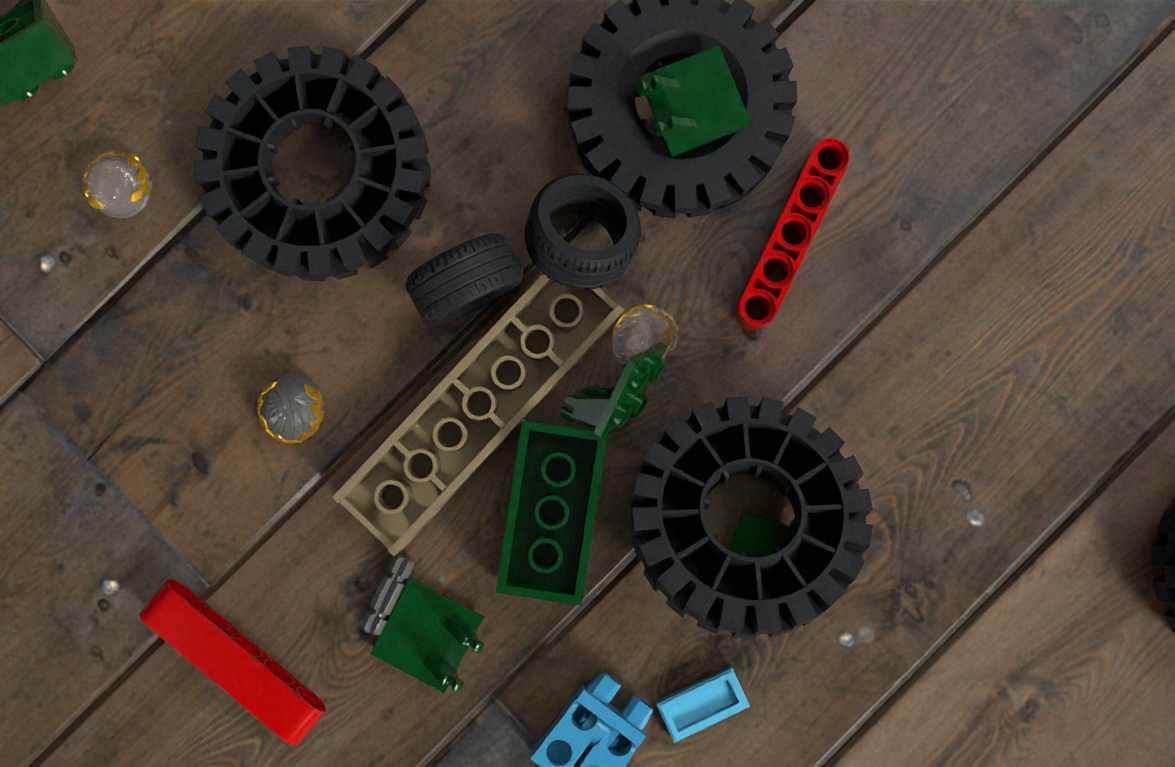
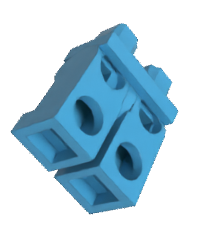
(594, 723)

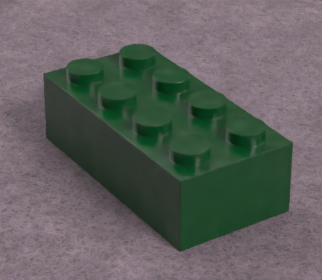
(551, 513)

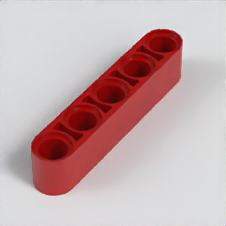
(801, 217)
(233, 662)

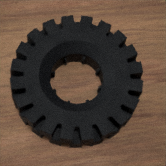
(652, 36)
(261, 112)
(735, 590)

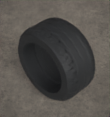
(592, 198)
(464, 279)

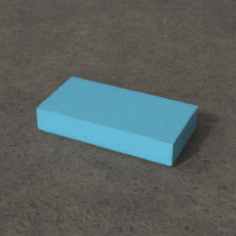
(702, 703)

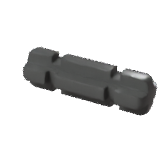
(387, 594)

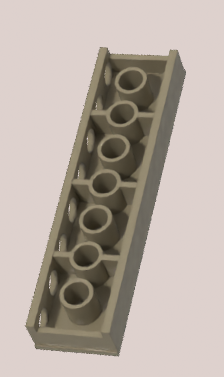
(475, 409)

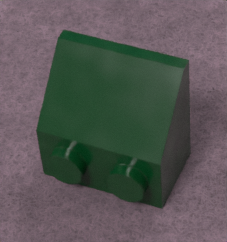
(32, 50)

